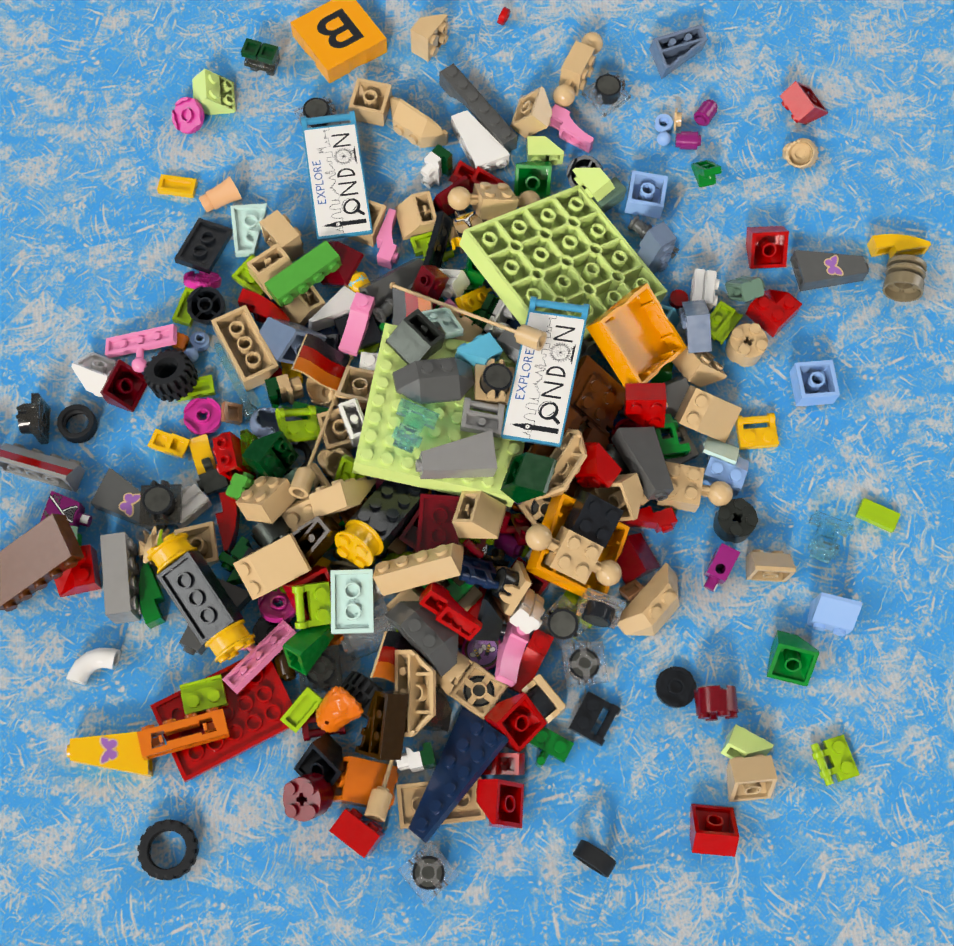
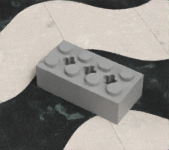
(120, 578)

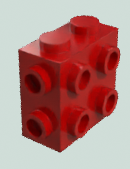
(229, 455)

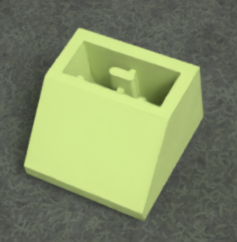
(214, 93)

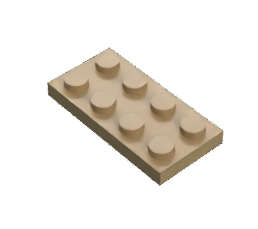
(410, 795)

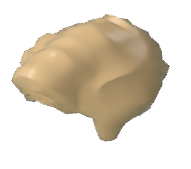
(801, 153)
(319, 394)
(330, 460)

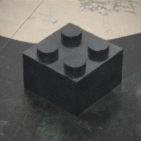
(593, 518)

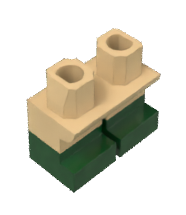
(282, 389)

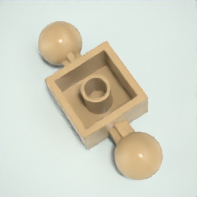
(577, 69)
(490, 199)
(689, 488)
(573, 555)

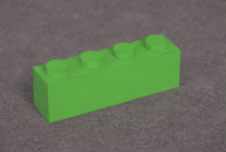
(303, 274)

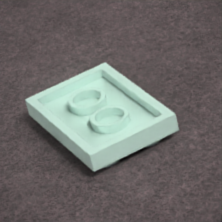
(352, 601)

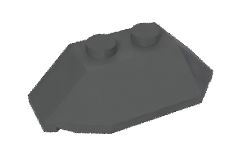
(434, 380)
(426, 635)

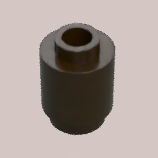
(283, 668)

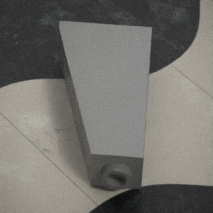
(459, 459)

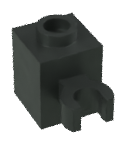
(211, 480)

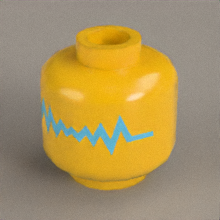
(358, 280)

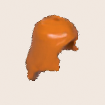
(337, 710)

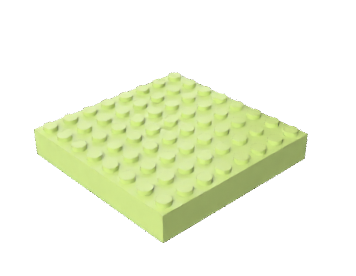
(558, 253)
(382, 460)

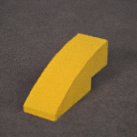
(897, 245)

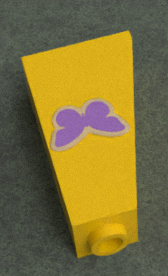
(112, 752)

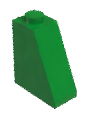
(306, 647)

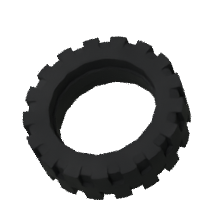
(145, 848)

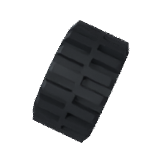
(182, 374)
(361, 689)

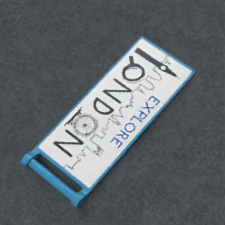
(336, 177)
(545, 377)

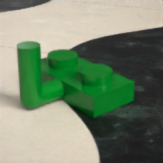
(551, 744)

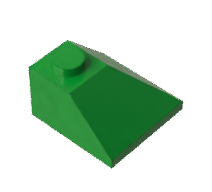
(533, 177)
(791, 659)

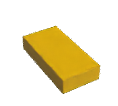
(177, 186)

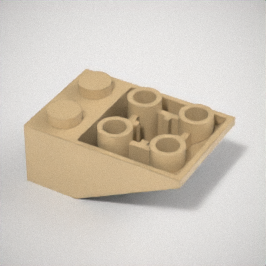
(340, 496)

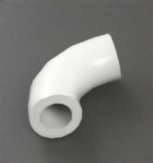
(91, 661)

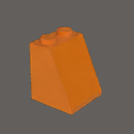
(360, 778)

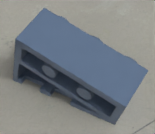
(677, 48)
(657, 247)
(697, 326)

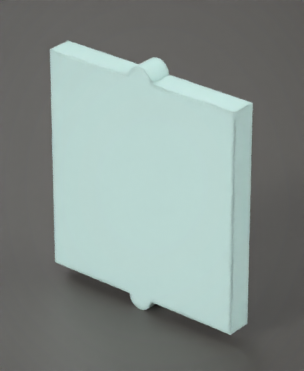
(721, 450)

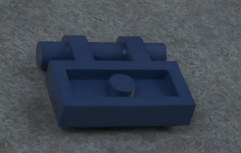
(478, 572)

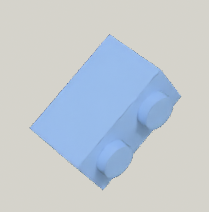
(724, 471)
(833, 613)

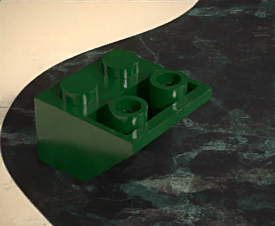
(270, 455)
(528, 476)

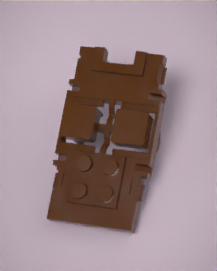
(594, 401)

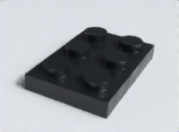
(203, 245)

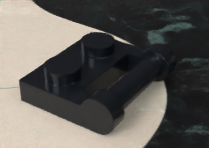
(588, 715)

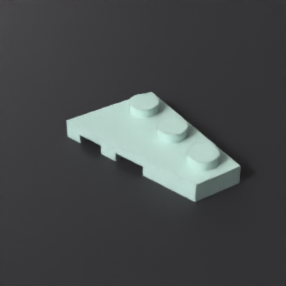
(247, 227)

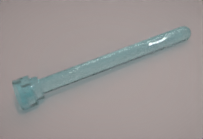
(248, 407)

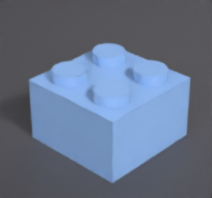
(646, 194)
(814, 383)

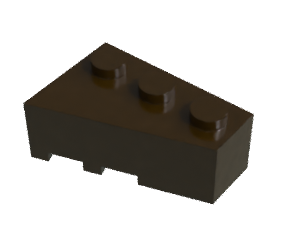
(316, 537)
(385, 726)

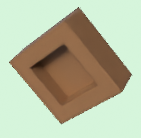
(231, 412)
(631, 590)

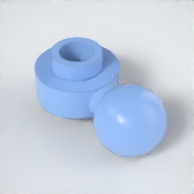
(663, 137)
(196, 345)

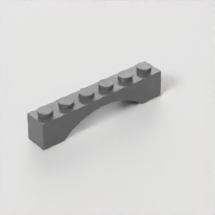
(461, 89)

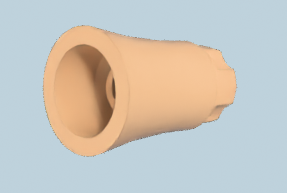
(220, 195)

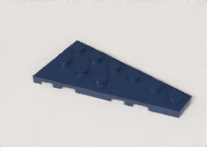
(464, 759)

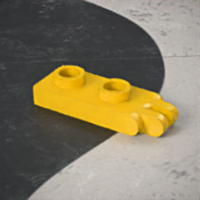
(473, 300)

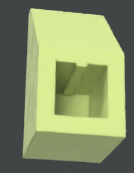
(542, 149)
(595, 182)
(745, 744)

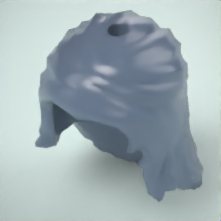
(264, 422)

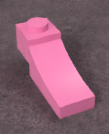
(569, 130)
(388, 251)
(357, 324)
(510, 654)

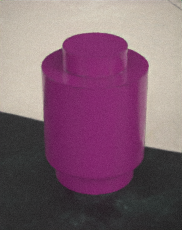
(705, 112)
(688, 140)
(509, 544)

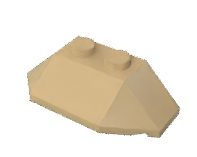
(416, 125)
(569, 462)
(652, 605)
(418, 680)

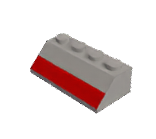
(41, 467)

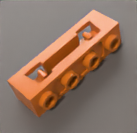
(172, 726)

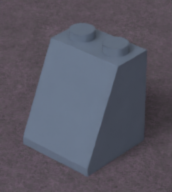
(285, 338)

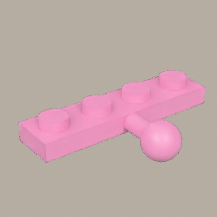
(140, 342)
(258, 657)

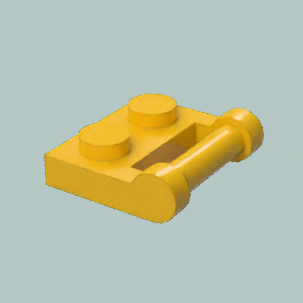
(757, 437)

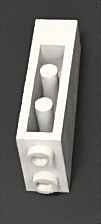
(478, 144)

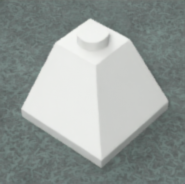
(93, 371)

